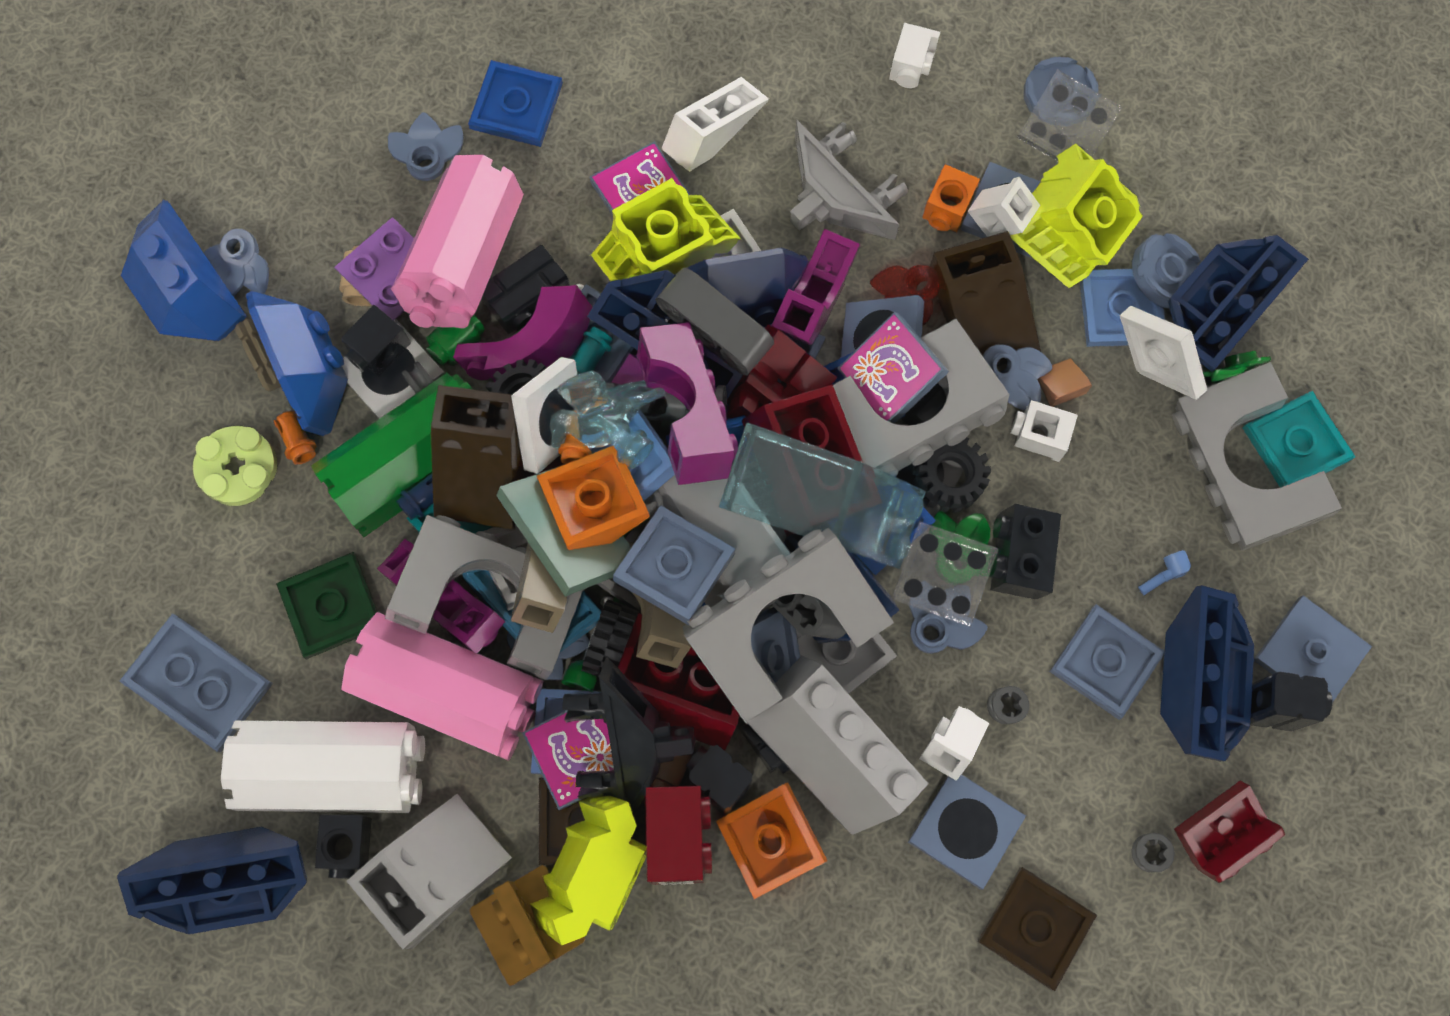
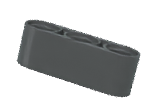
(715, 321)

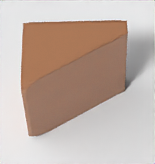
(1064, 383)

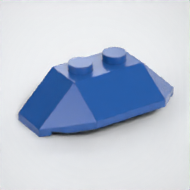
(177, 280)
(301, 358)

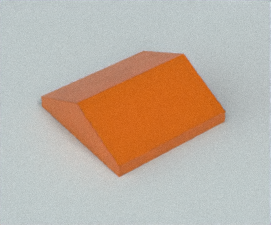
(593, 499)
(771, 840)

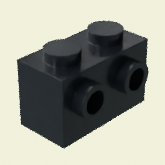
(1025, 551)

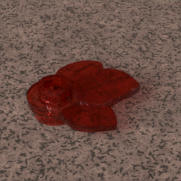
(903, 282)

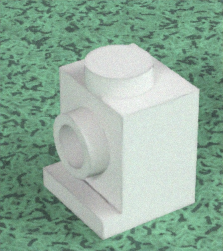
(913, 55)
(1004, 208)
(1055, 423)
(955, 742)

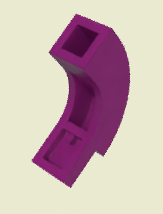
(812, 301)
(549, 335)
(457, 609)

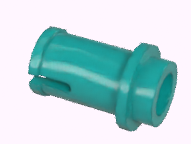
(592, 350)

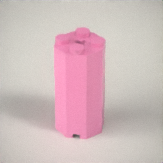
(458, 243)
(442, 686)

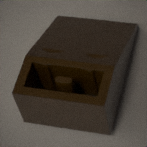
(986, 293)
(473, 455)

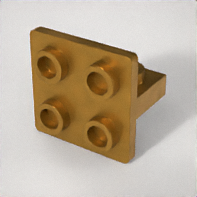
(511, 928)

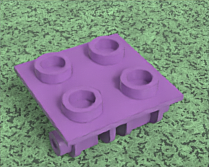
(376, 265)

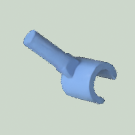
(1177, 566)

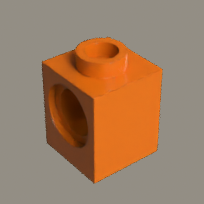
(953, 186)

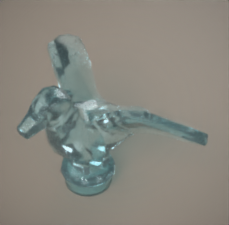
(604, 416)

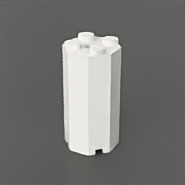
(322, 766)

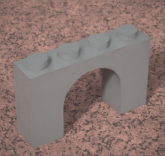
(972, 400)
(1250, 512)
(448, 551)
(815, 569)

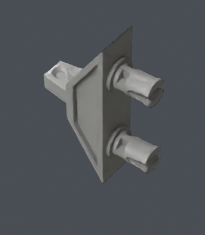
(834, 193)

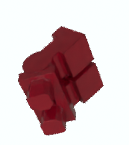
(783, 362)

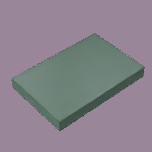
(570, 569)

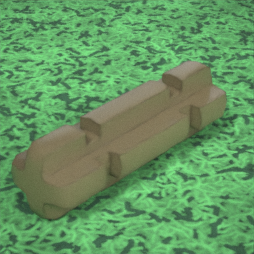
(257, 355)

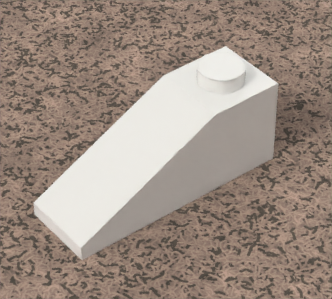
(711, 122)

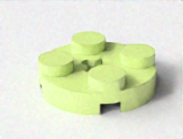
(215, 453)

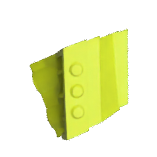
(1080, 217)
(662, 233)
(591, 872)

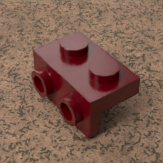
(1228, 833)

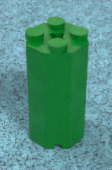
(383, 460)

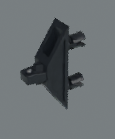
(635, 735)

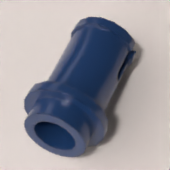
(417, 499)

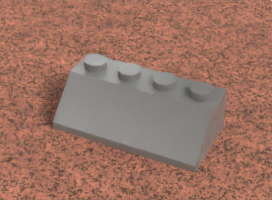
(752, 539)
(837, 749)

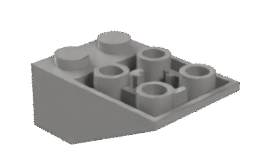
(429, 872)

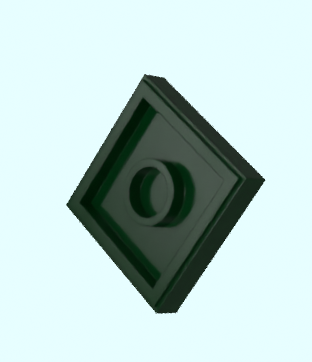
(327, 604)

